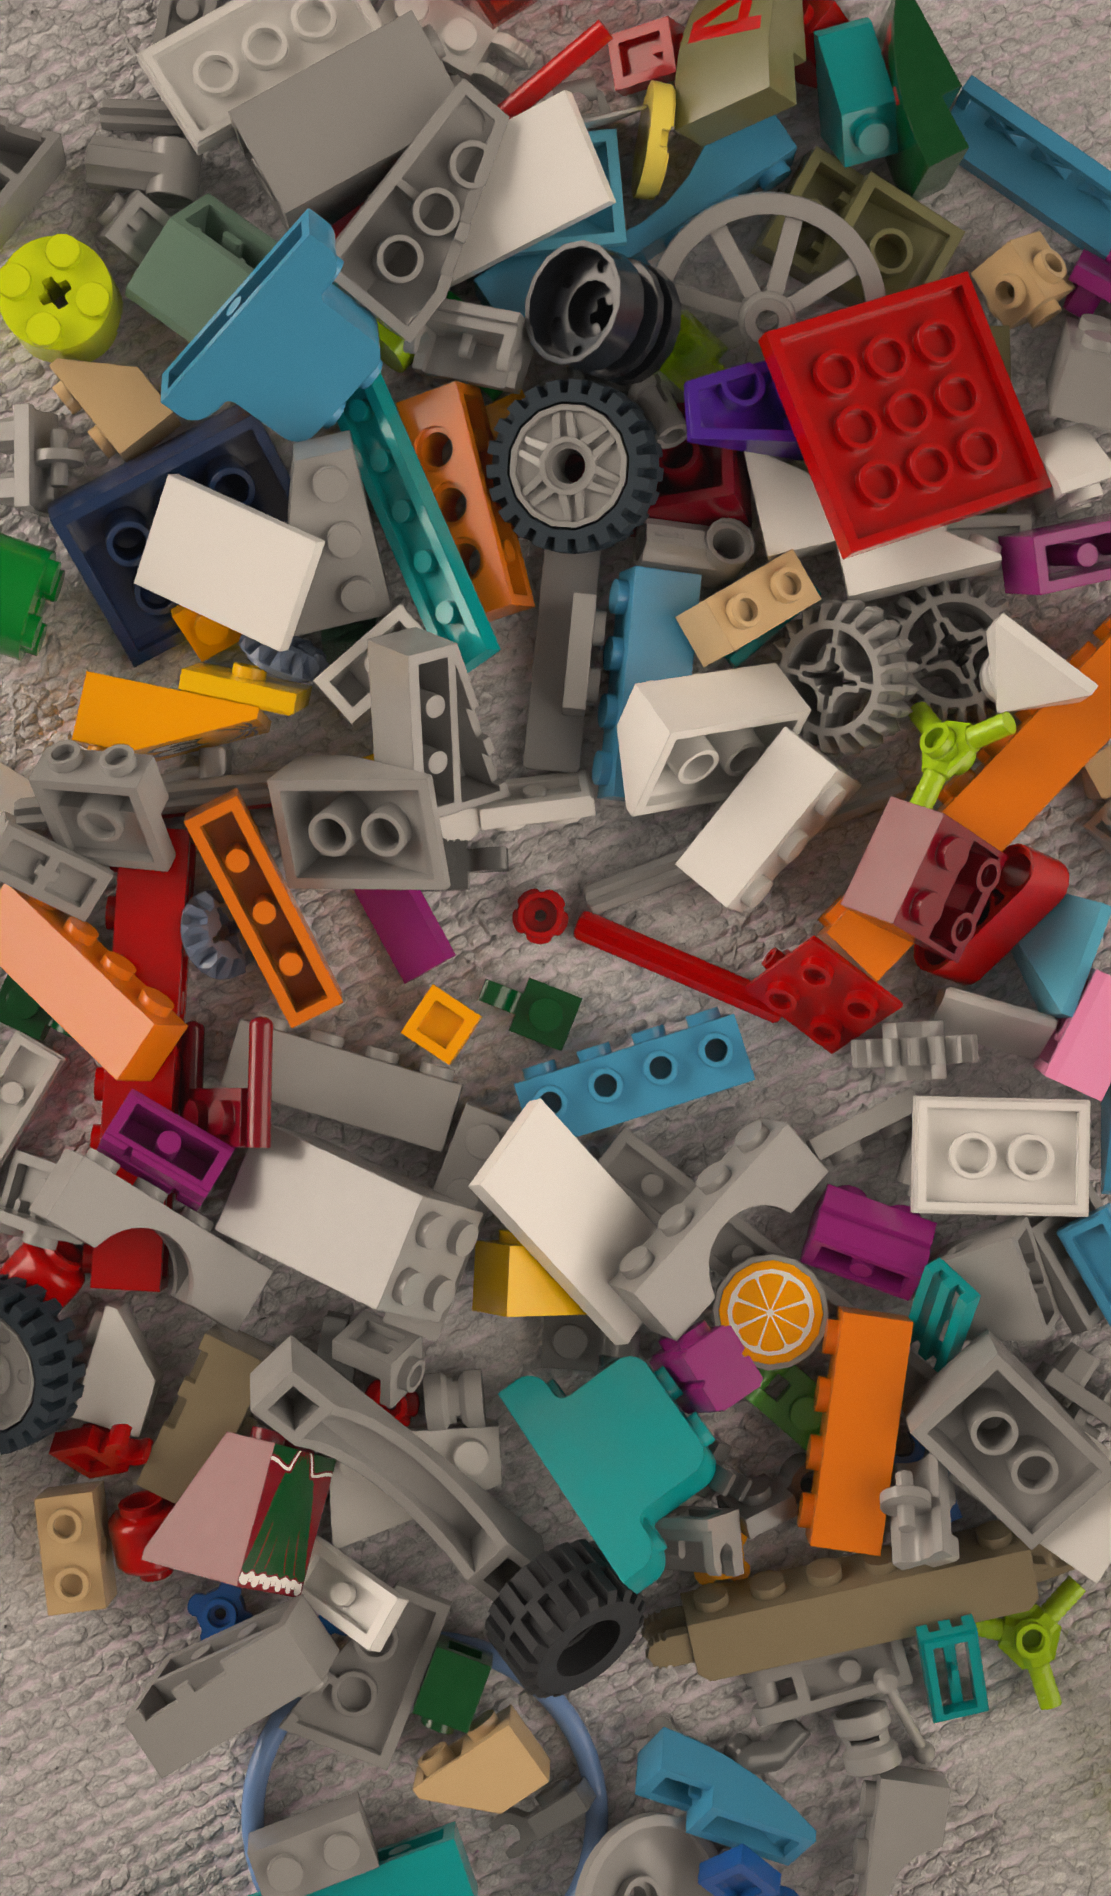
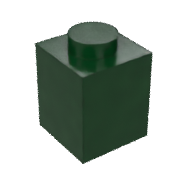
(452, 1685)

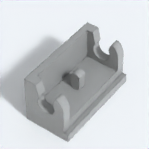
(473, 346)
(49, 870)
(703, 1540)

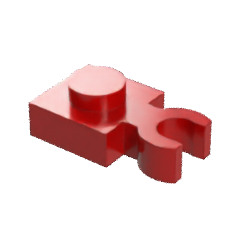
(100, 1451)

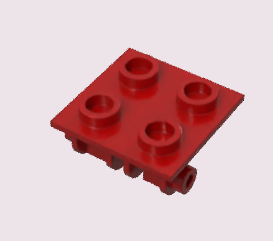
(822, 994)

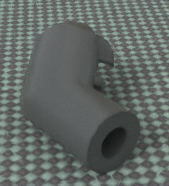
(769, 1754)

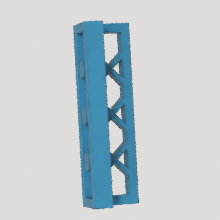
(1035, 167)

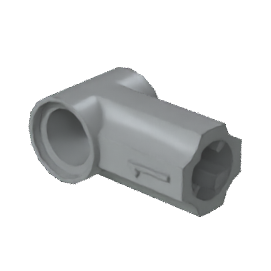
(160, 170)
(692, 548)

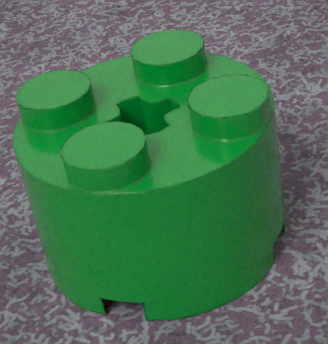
(26, 581)

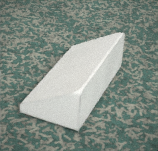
(994, 1022)

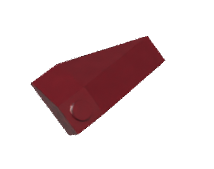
(697, 483)

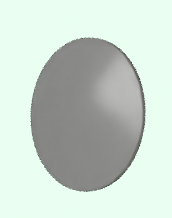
(605, 116)

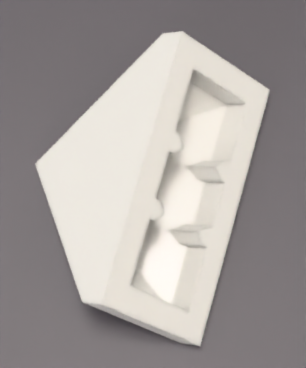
(1029, 672)

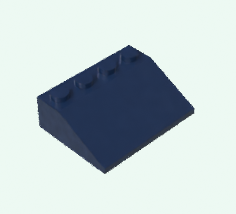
(113, 514)

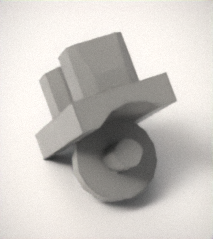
(39, 459)
(1069, 1376)
(920, 1514)

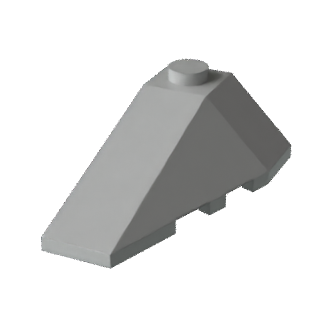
(415, 222)

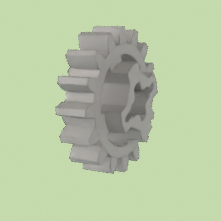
(914, 1051)

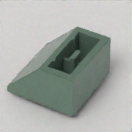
(197, 265)

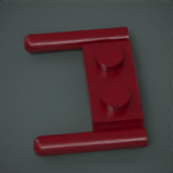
(230, 1114)

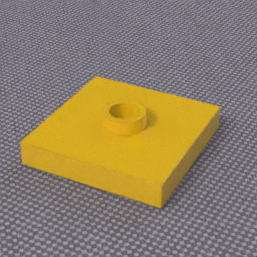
(245, 685)

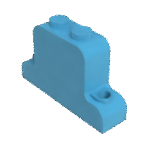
(282, 342)

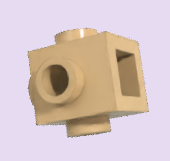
(1024, 281)

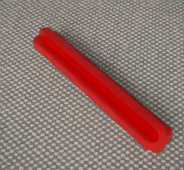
(670, 963)

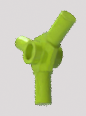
(951, 747)
(1033, 1638)

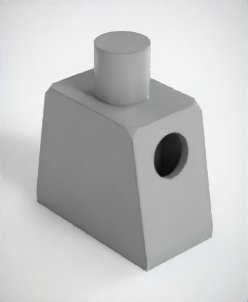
(1010, 1278)

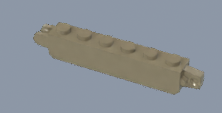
(845, 1604)

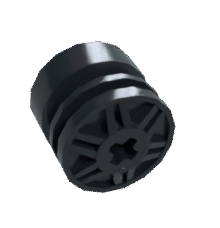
(602, 313)

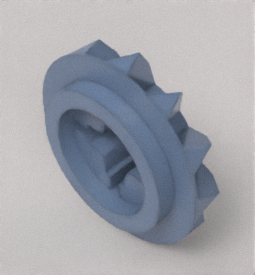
(298, 664)
(200, 923)

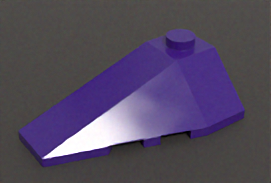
(739, 412)

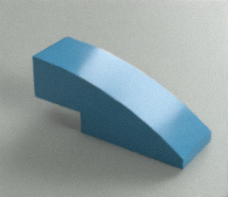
(720, 1798)

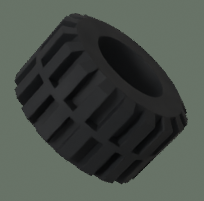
(564, 1619)

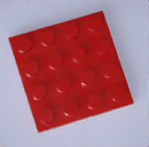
(904, 414)

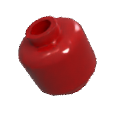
(54, 1270)
(131, 1530)

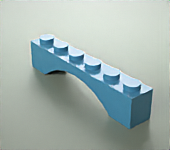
(724, 169)

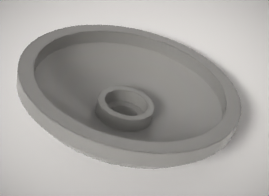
(646, 1854)

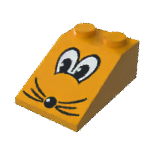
(159, 718)

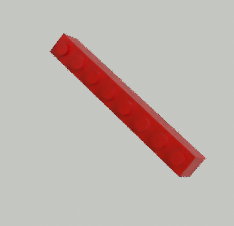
(148, 934)

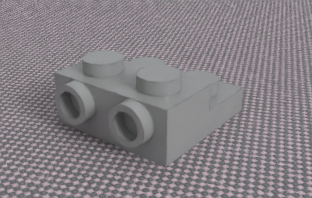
(105, 804)

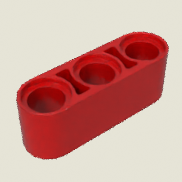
(1024, 895)

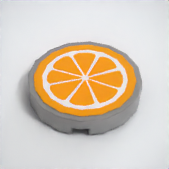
(772, 1309)

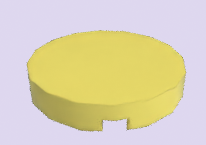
(652, 139)

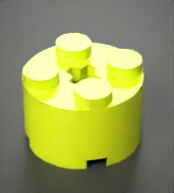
(40, 275)

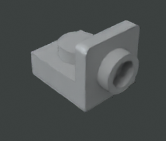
(130, 225)
(383, 1353)

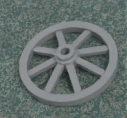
(772, 298)

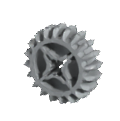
(942, 630)
(856, 636)

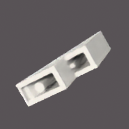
(796, 520)

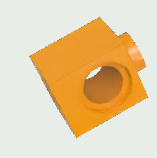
(441, 1024)

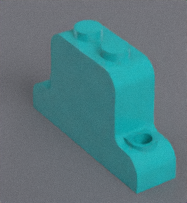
(618, 1456)

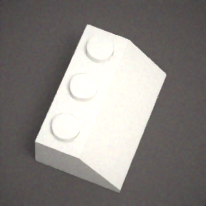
(701, 734)

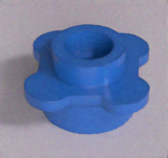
(205, 1606)

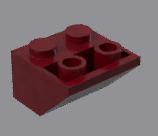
(924, 878)

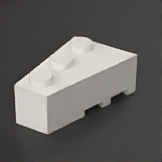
(767, 821)

